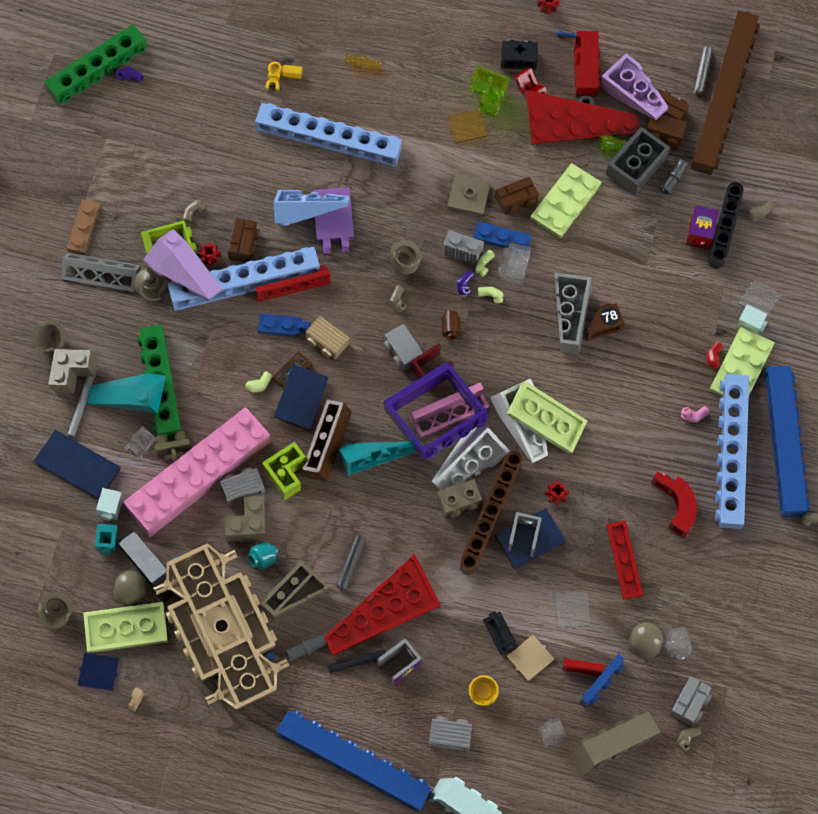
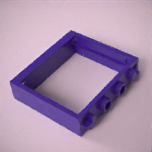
(422, 386)

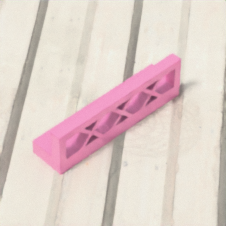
(442, 407)

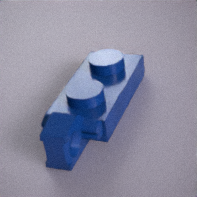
(282, 325)

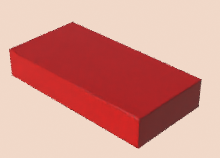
(583, 667)

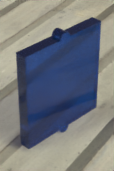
(98, 671)

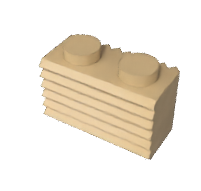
(327, 338)

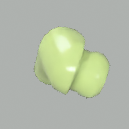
(483, 260)
(491, 291)
(259, 385)

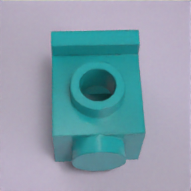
(103, 533)

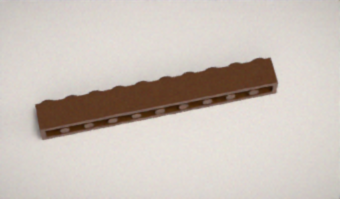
(724, 94)

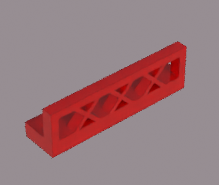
(293, 285)

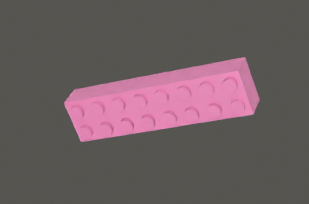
(197, 472)

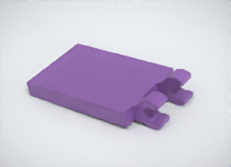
(335, 224)

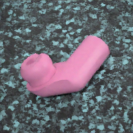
(691, 416)

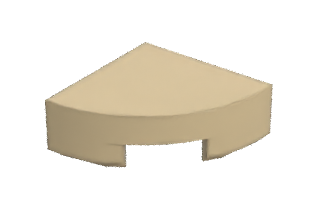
(137, 695)

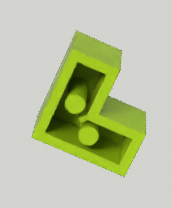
(281, 470)

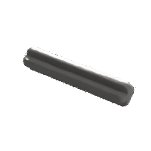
(351, 562)

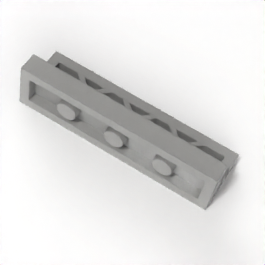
(98, 264)

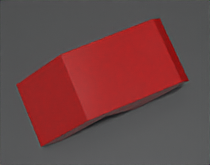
(527, 81)

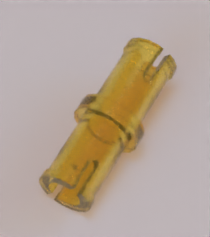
(363, 62)

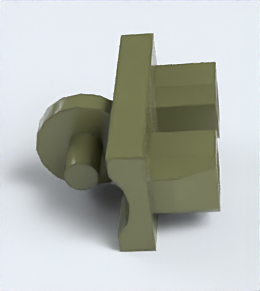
(172, 449)

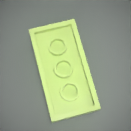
(565, 200)
(744, 357)
(547, 417)
(125, 627)

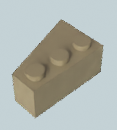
(292, 591)

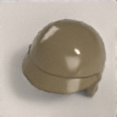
(405, 257)
(149, 284)
(49, 336)
(130, 587)
(54, 610)
(646, 640)

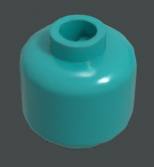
(262, 555)

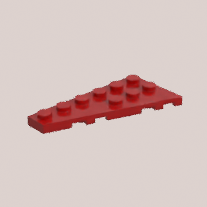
(563, 119)
(391, 604)

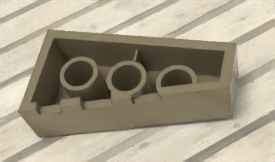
(614, 742)

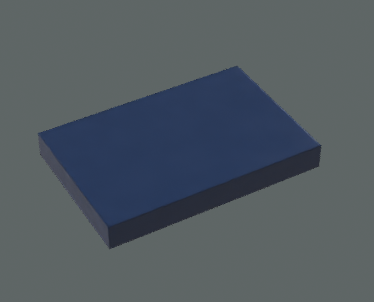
(301, 397)
(547, 540)

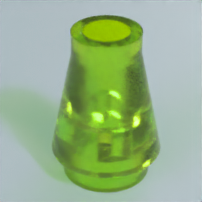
(609, 143)

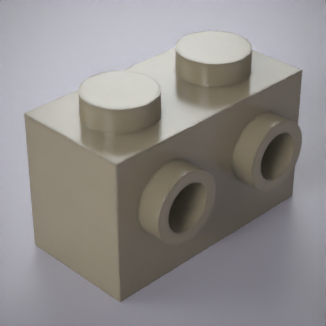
(459, 499)

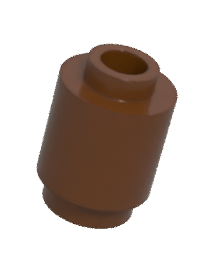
(451, 325)

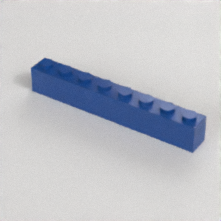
(786, 442)
(354, 761)

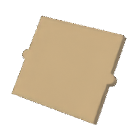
(530, 658)

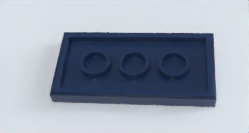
(77, 464)

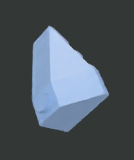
(293, 206)

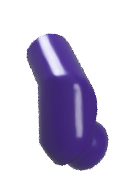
(129, 73)
(462, 283)

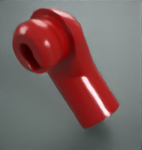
(712, 355)

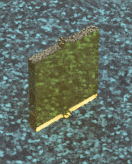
(467, 126)

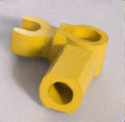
(275, 70)

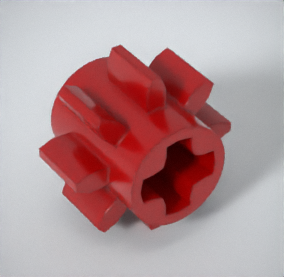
(548, 6)
(209, 254)
(561, 490)

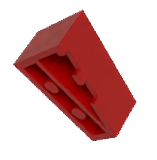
(587, 64)

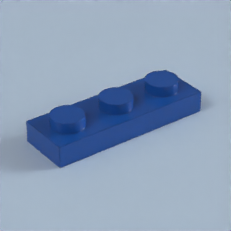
(500, 236)
(603, 681)

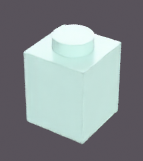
(752, 319)
(109, 504)

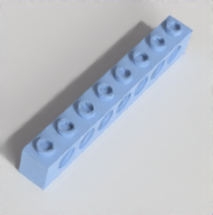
(335, 141)
(252, 269)
(740, 385)

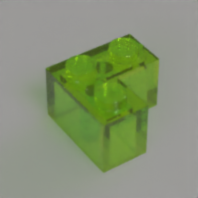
(492, 88)

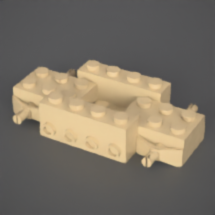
(230, 654)

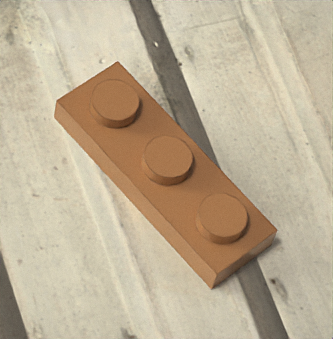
(83, 227)

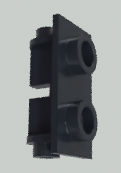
(500, 632)

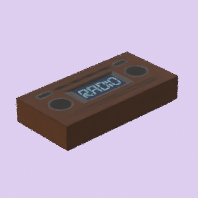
(299, 360)

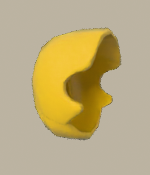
(483, 690)

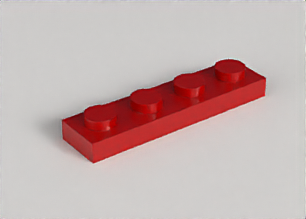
(624, 560)

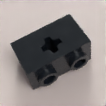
(519, 54)

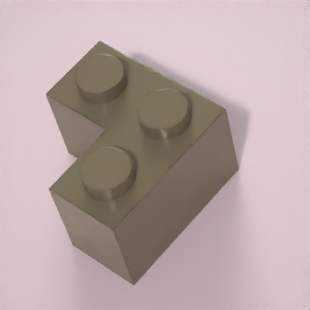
(67, 366)
(247, 527)

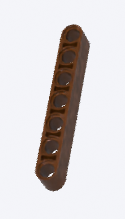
(487, 520)

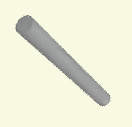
(80, 406)

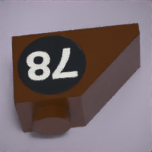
(606, 321)

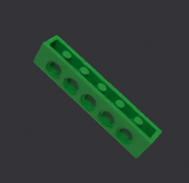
(99, 56)
(155, 336)

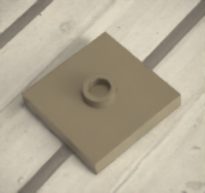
(469, 195)

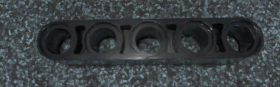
(725, 217)

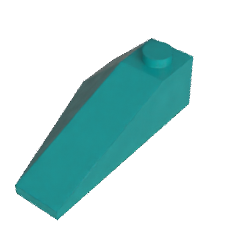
(130, 393)
(368, 455)

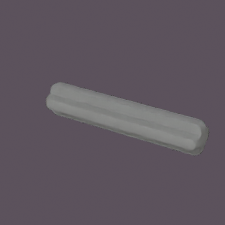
(703, 70)

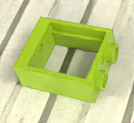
(154, 234)

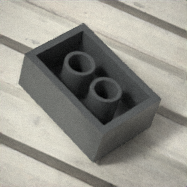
(637, 160)

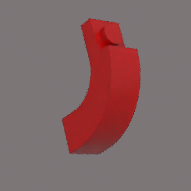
(684, 500)

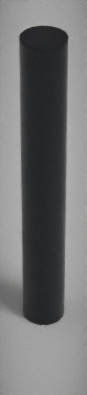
(355, 661)

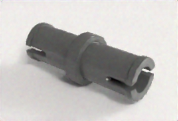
(674, 177)
(306, 647)

